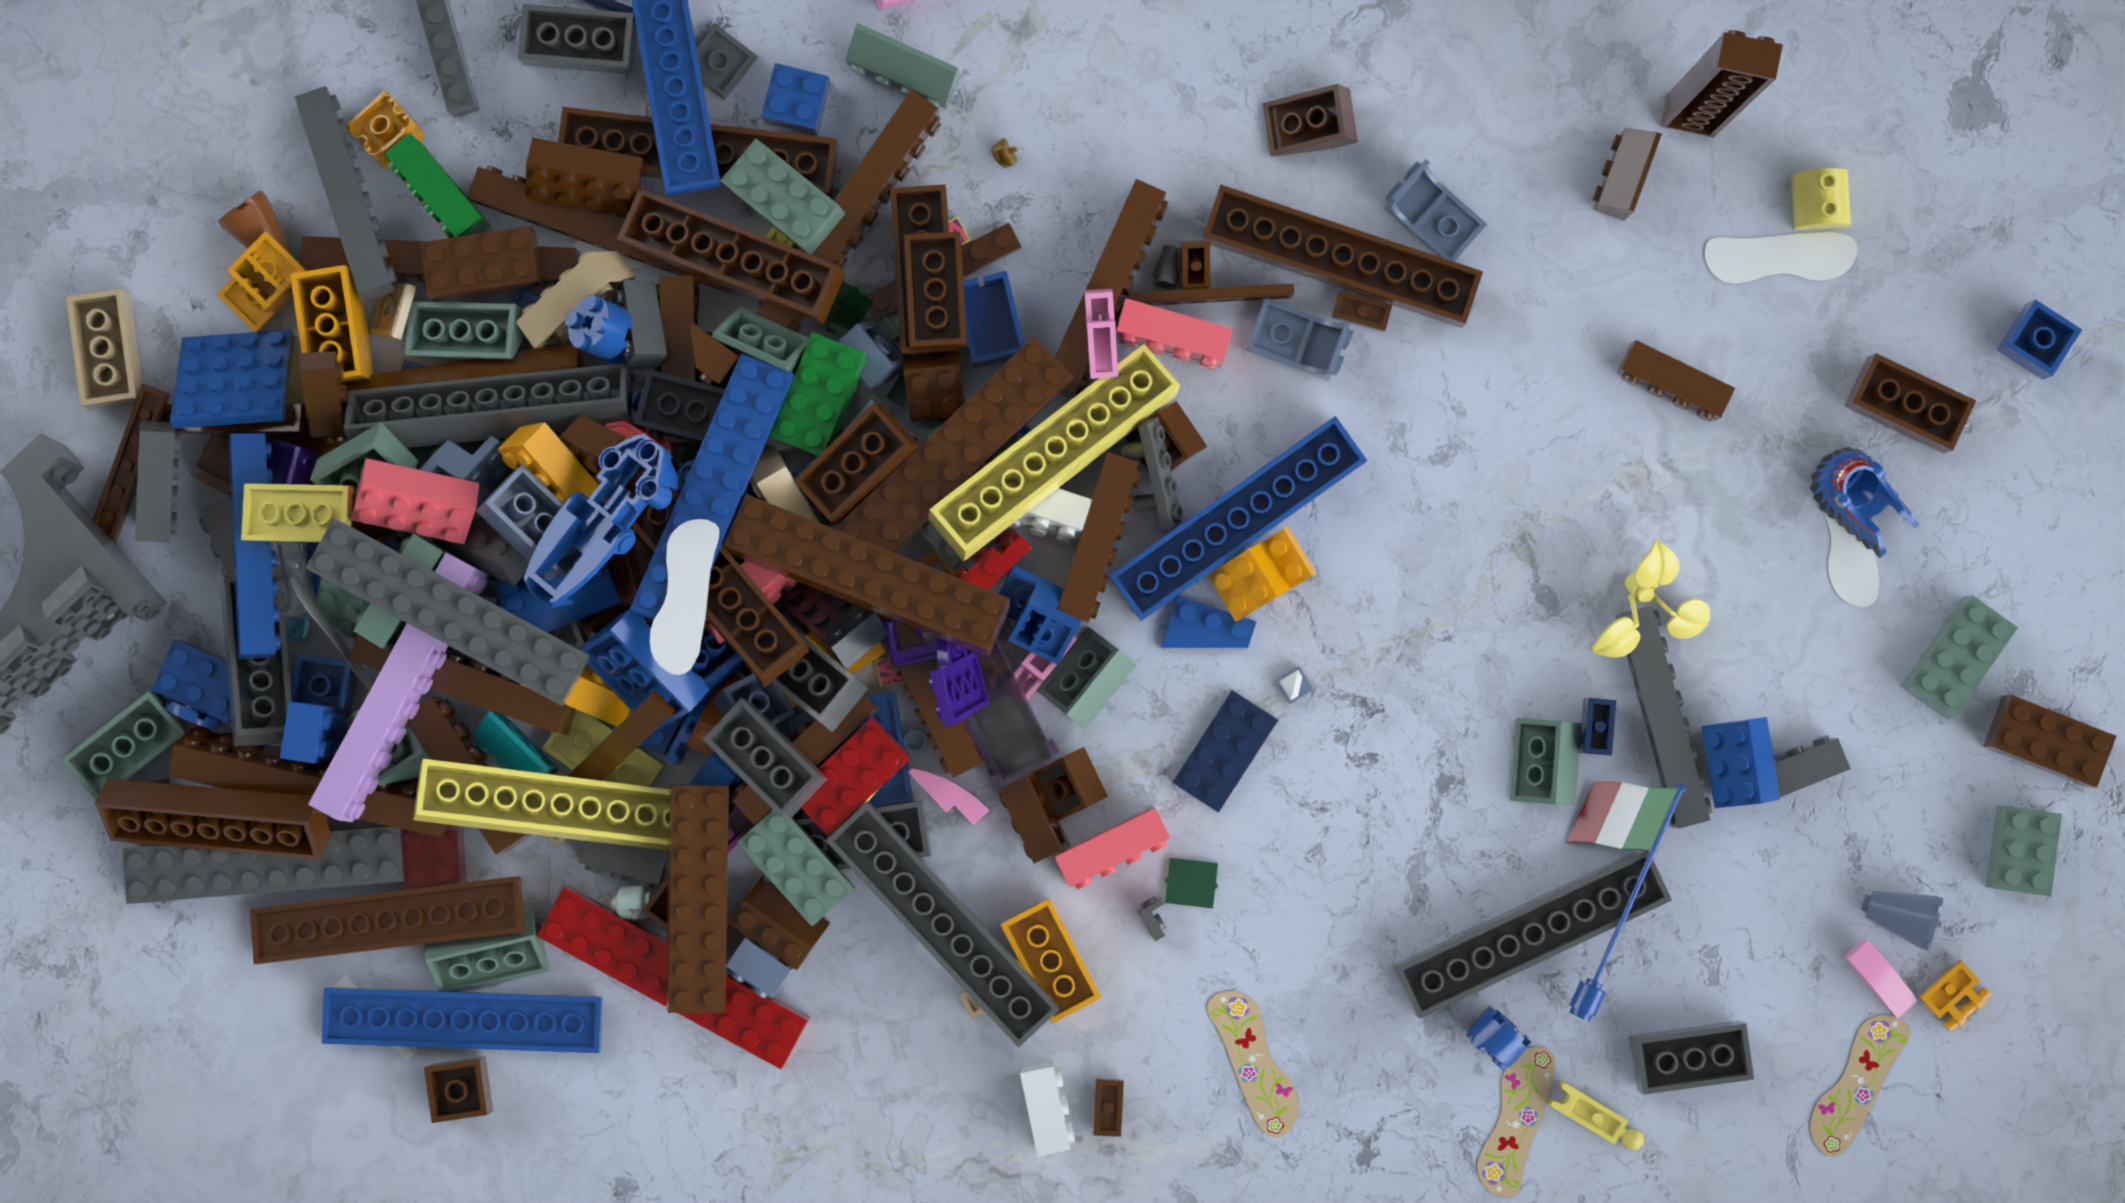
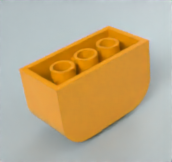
(333, 319)

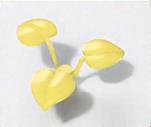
(1656, 568)

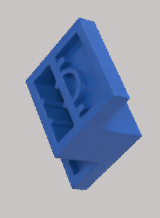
(1037, 621)

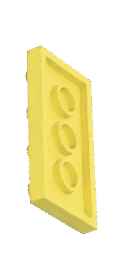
(293, 511)
(585, 736)

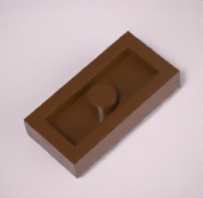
(1362, 311)
(1108, 1107)

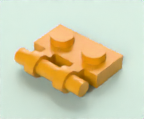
(1949, 989)

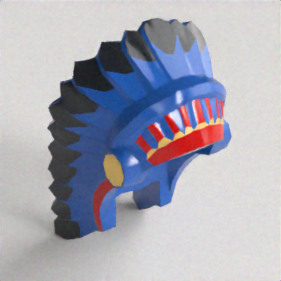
(1855, 491)

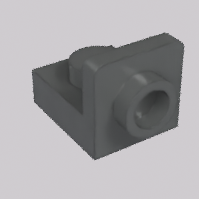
(1153, 923)

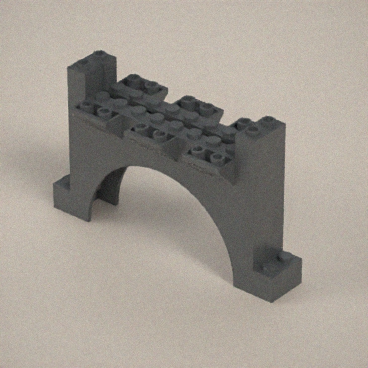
(69, 578)

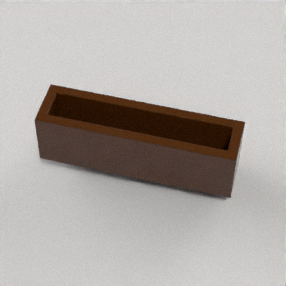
(1675, 380)

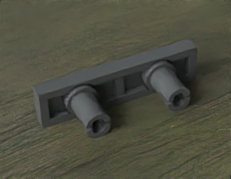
(1158, 463)

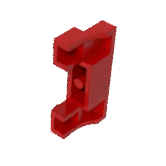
(997, 562)

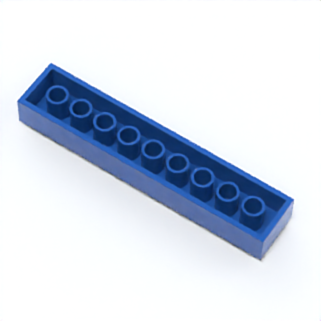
(1237, 518)

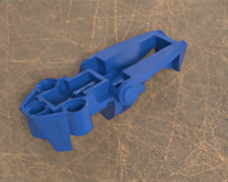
(602, 522)

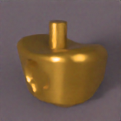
(1004, 153)

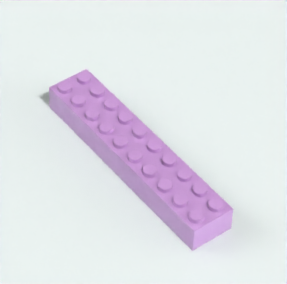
(387, 710)

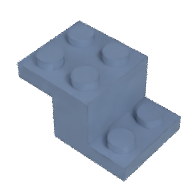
(482, 467)

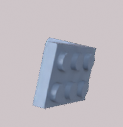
(1433, 213)
(1299, 339)

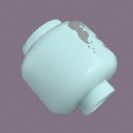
(630, 902)

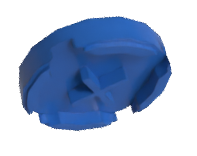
(191, 714)

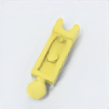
(1596, 1117)

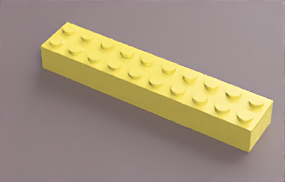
(1053, 453)
(542, 804)

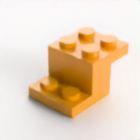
(260, 282)
(1261, 574)

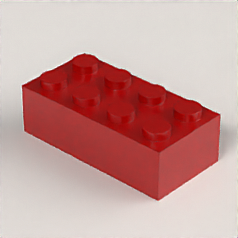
(855, 775)

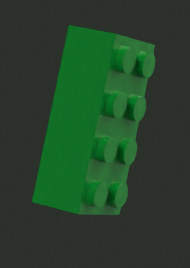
(433, 185)
(819, 395)

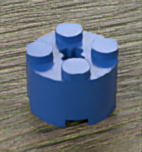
(598, 327)
(1499, 1037)

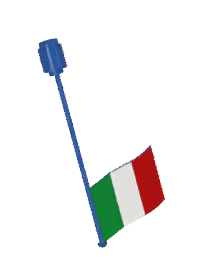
(1623, 819)

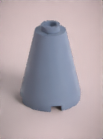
(1905, 915)

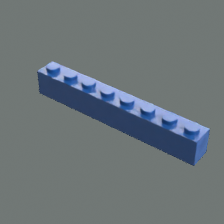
(252, 558)

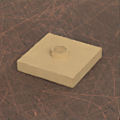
(393, 312)

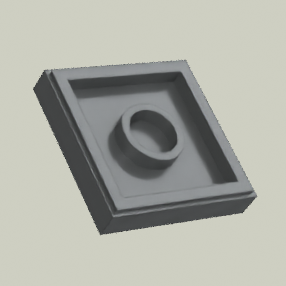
(723, 61)

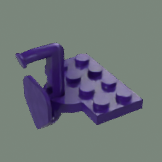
(955, 682)

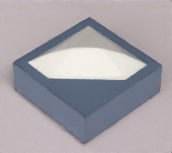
(1294, 684)

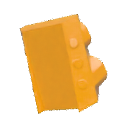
(382, 127)

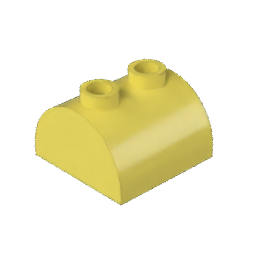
(1821, 199)

